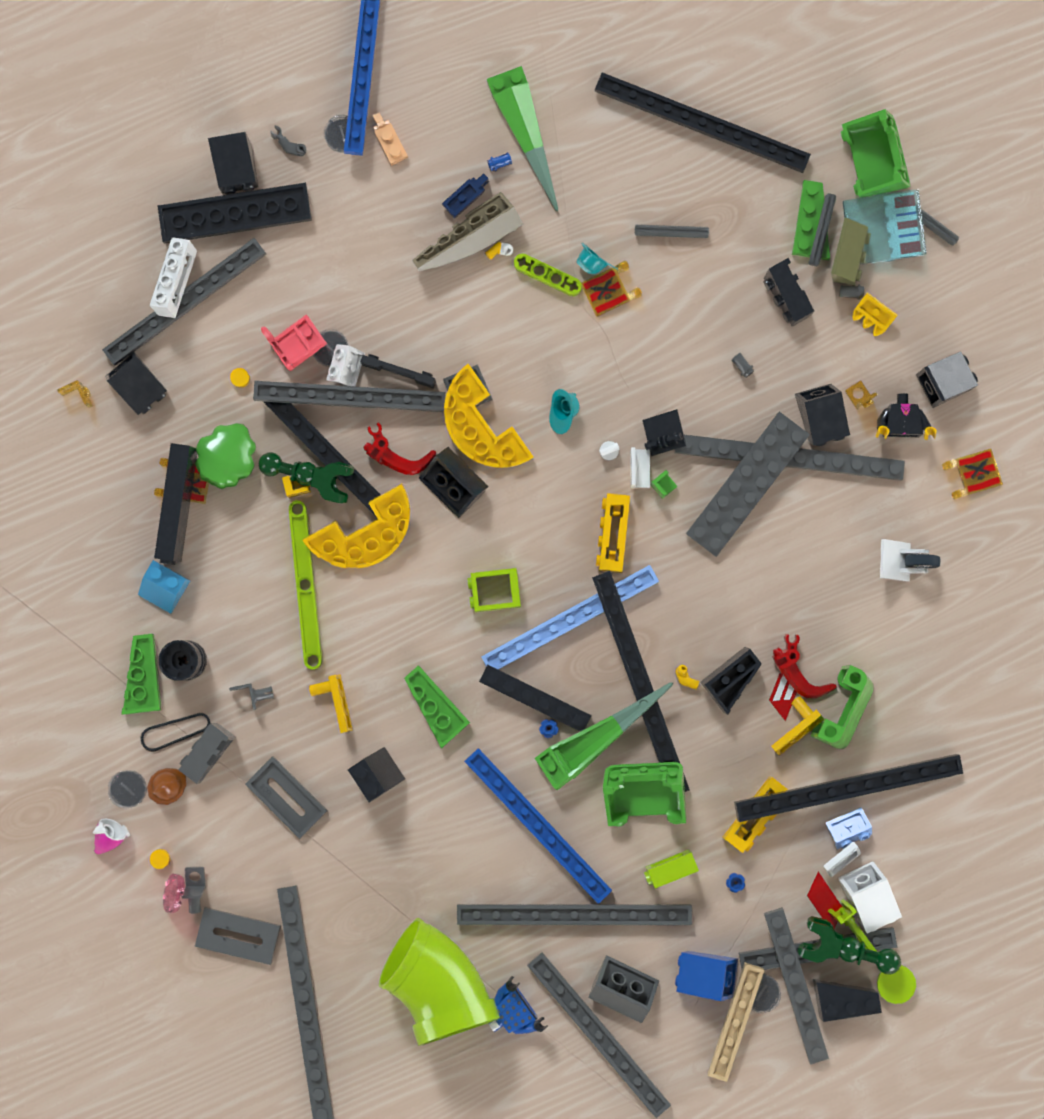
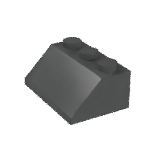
(624, 989)

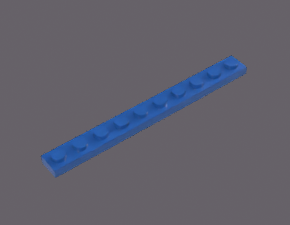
(361, 77)
(538, 825)

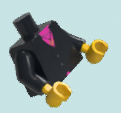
(904, 420)

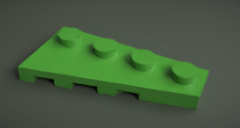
(808, 218)
(142, 686)
(436, 707)

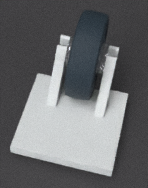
(898, 557)

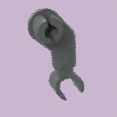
(289, 147)

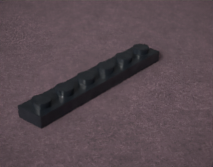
(535, 698)

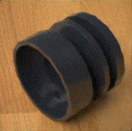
(172, 662)

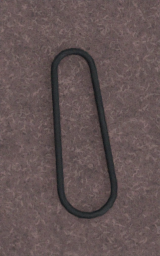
(170, 722)

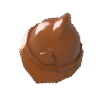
(166, 786)

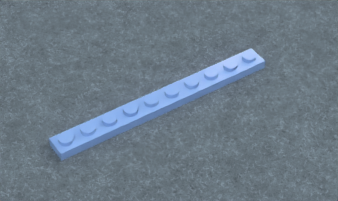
(566, 621)

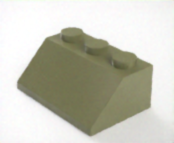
(850, 252)

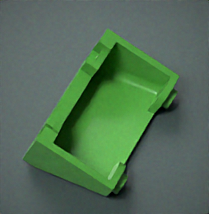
(876, 154)
(644, 791)

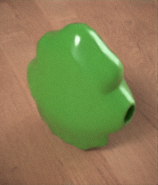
(225, 455)

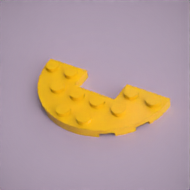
(470, 429)
(370, 543)

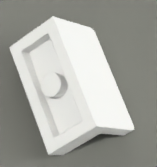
(639, 468)

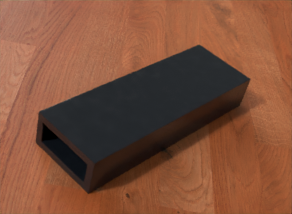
(175, 504)

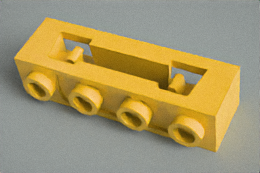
(615, 501)
(758, 826)

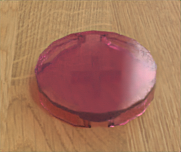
(173, 890)

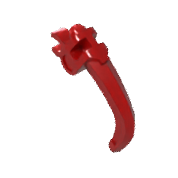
(383, 455)
(786, 664)

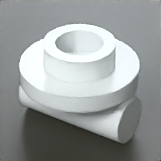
(609, 450)

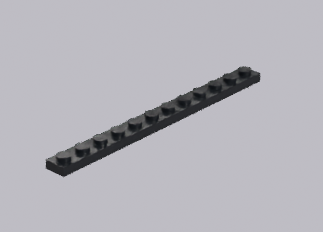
(702, 122)
(635, 667)
(848, 787)

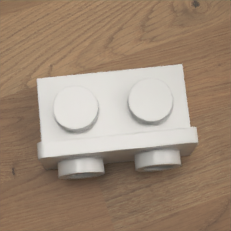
(345, 365)

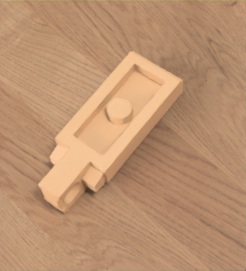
(389, 140)

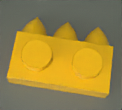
(874, 313)

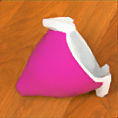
(109, 835)

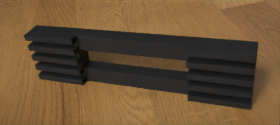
(371, 361)

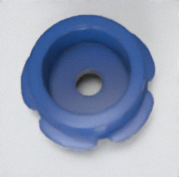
(548, 723)
(739, 886)

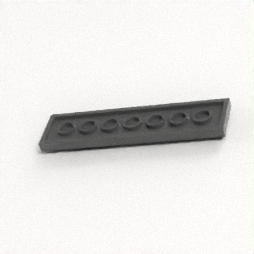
(747, 484)

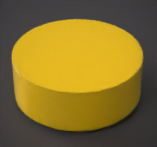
(239, 377)
(159, 858)

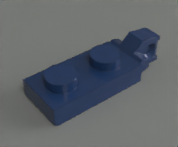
(465, 195)

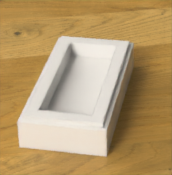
(842, 859)

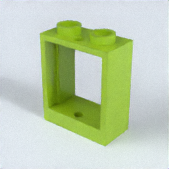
(472, 584)
(671, 869)

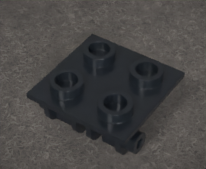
(664, 433)

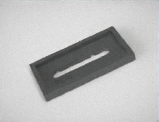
(259, 786)
(215, 918)

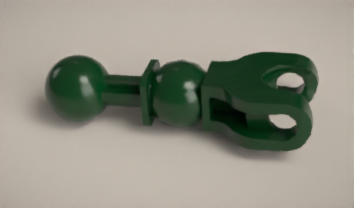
(308, 474)
(848, 949)

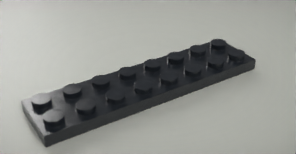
(235, 212)

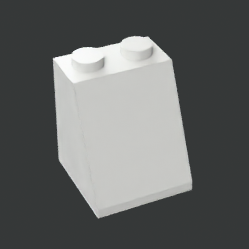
(870, 896)

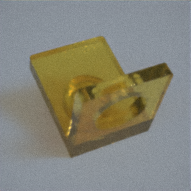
(83, 391)
(865, 401)

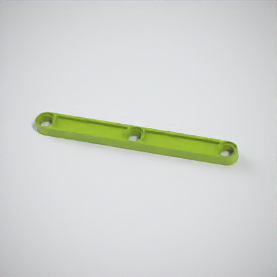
(306, 598)

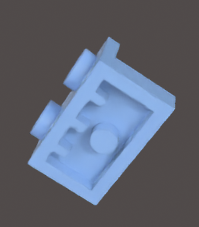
(849, 828)

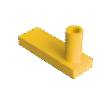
(335, 686)
(810, 721)

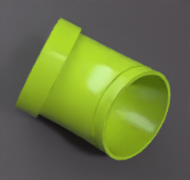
(436, 984)

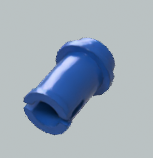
(498, 162)

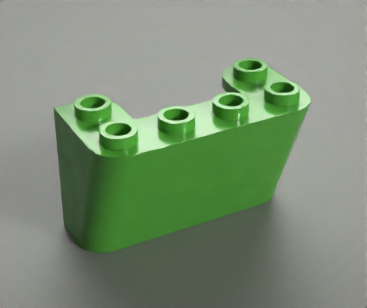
(861, 689)

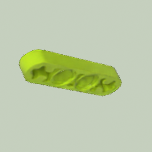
(546, 277)

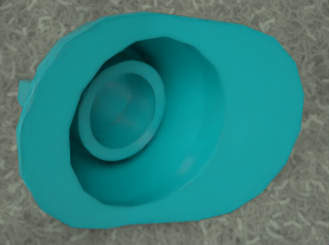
(590, 261)
(563, 409)

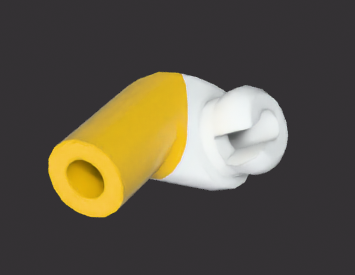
(499, 248)

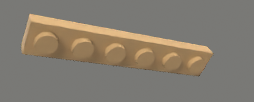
(735, 1022)

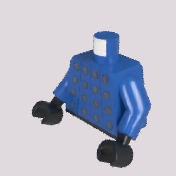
(515, 1011)

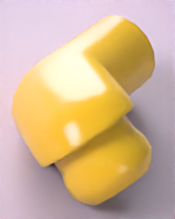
(684, 679)

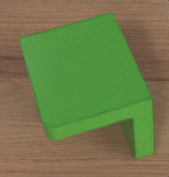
(663, 484)

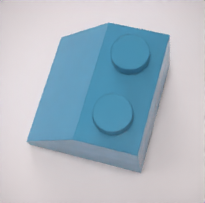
(162, 586)

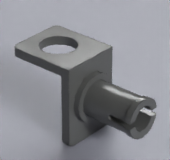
(256, 695)
(194, 889)

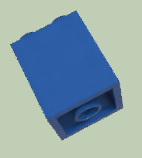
(706, 975)

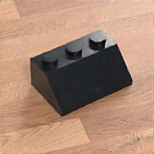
(453, 482)

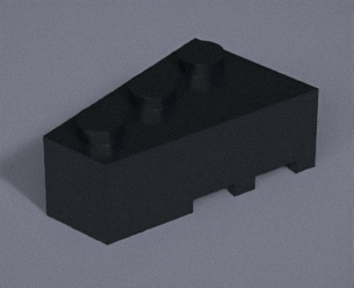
(788, 293)
(731, 678)
(845, 1001)

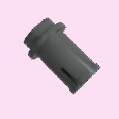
(852, 291)
(743, 365)

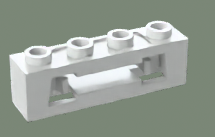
(173, 277)

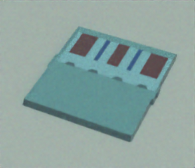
(893, 224)

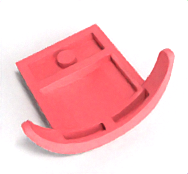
(296, 342)

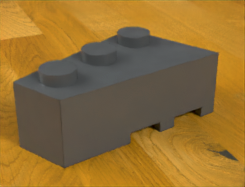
(206, 752)

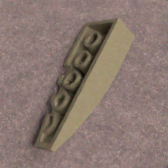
(481, 229)

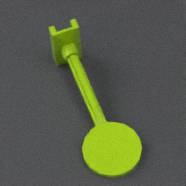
(893, 988)

